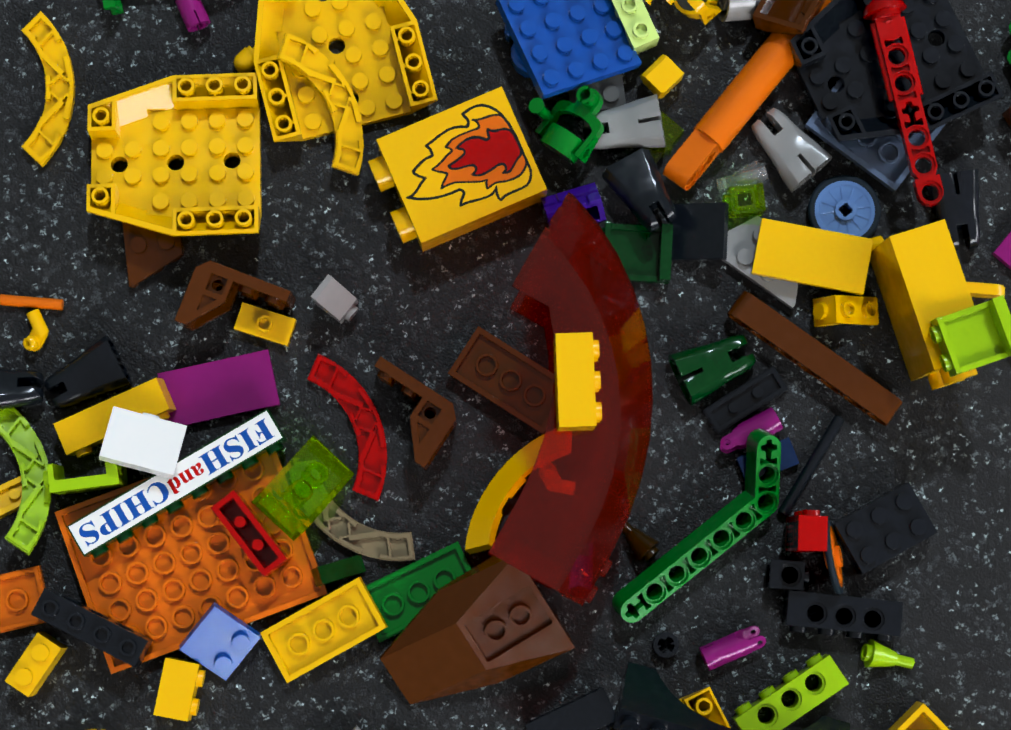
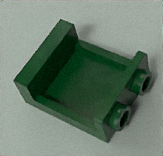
(643, 253)

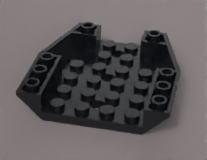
(843, 48)

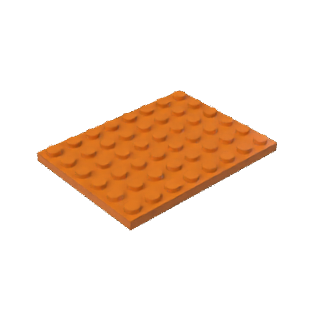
(187, 562)

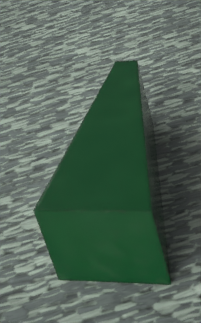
(338, 570)

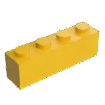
(88, 427)

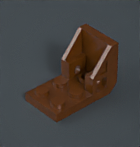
(204, 303)
(427, 434)

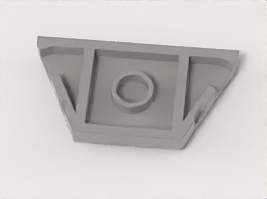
(740, 256)

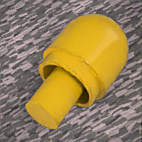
(243, 60)

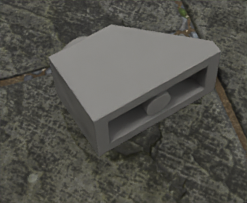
(335, 300)

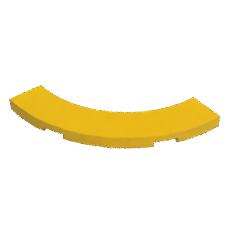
(58, 92)
(337, 96)
(504, 485)

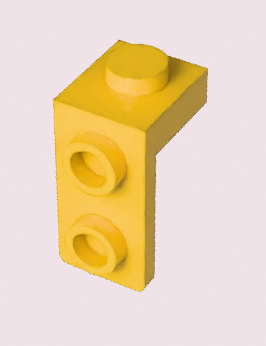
(845, 310)

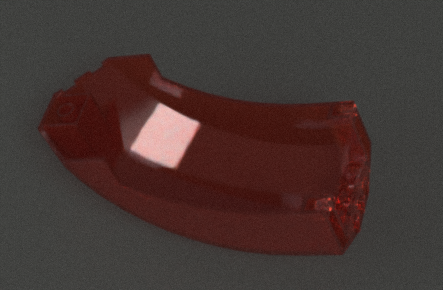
(582, 478)

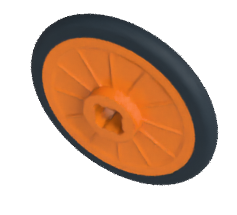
(834, 560)

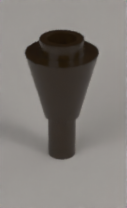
(641, 543)

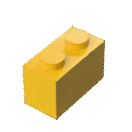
(36, 664)
(179, 688)

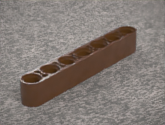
(814, 358)

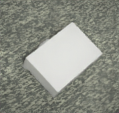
(142, 442)

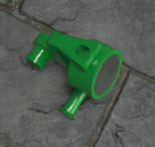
(560, 139)

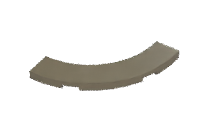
(363, 539)

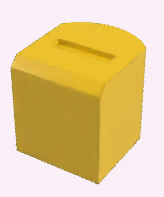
(662, 76)

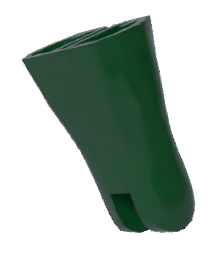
(709, 367)

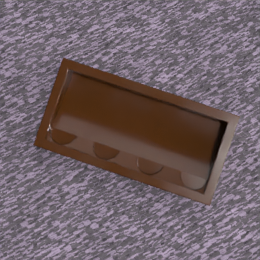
(784, 16)

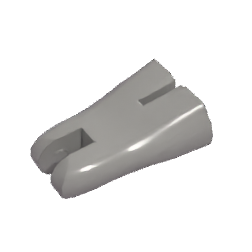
(632, 125)
(790, 149)

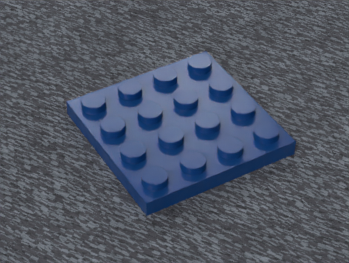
(568, 42)

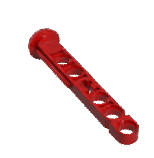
(888, 28)

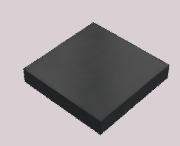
(700, 231)

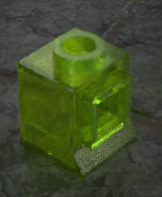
(757, 200)

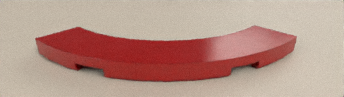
(365, 421)

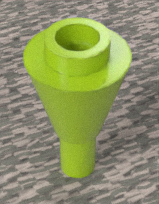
(878, 655)

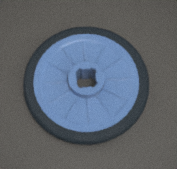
(848, 192)

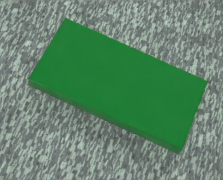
(411, 587)

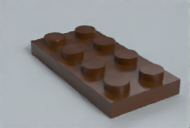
(506, 378)

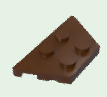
(148, 252)

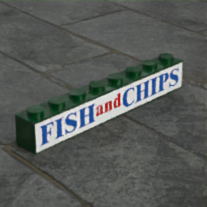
(191, 477)

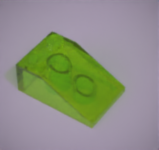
(303, 488)

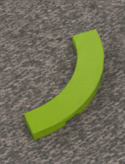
(32, 463)

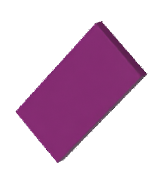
(222, 388)

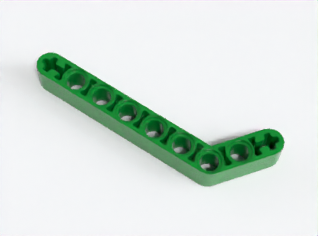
(761, 451)

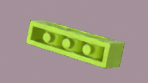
(830, 682)

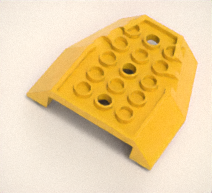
(380, 62)
(186, 119)

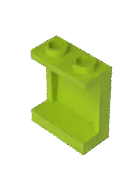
(973, 336)
(55, 480)

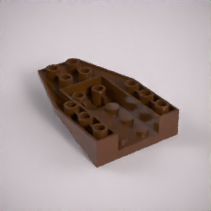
(475, 634)

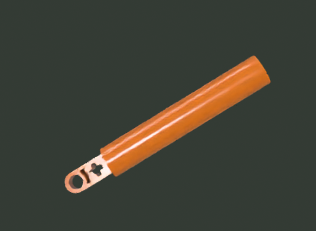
(733, 109)

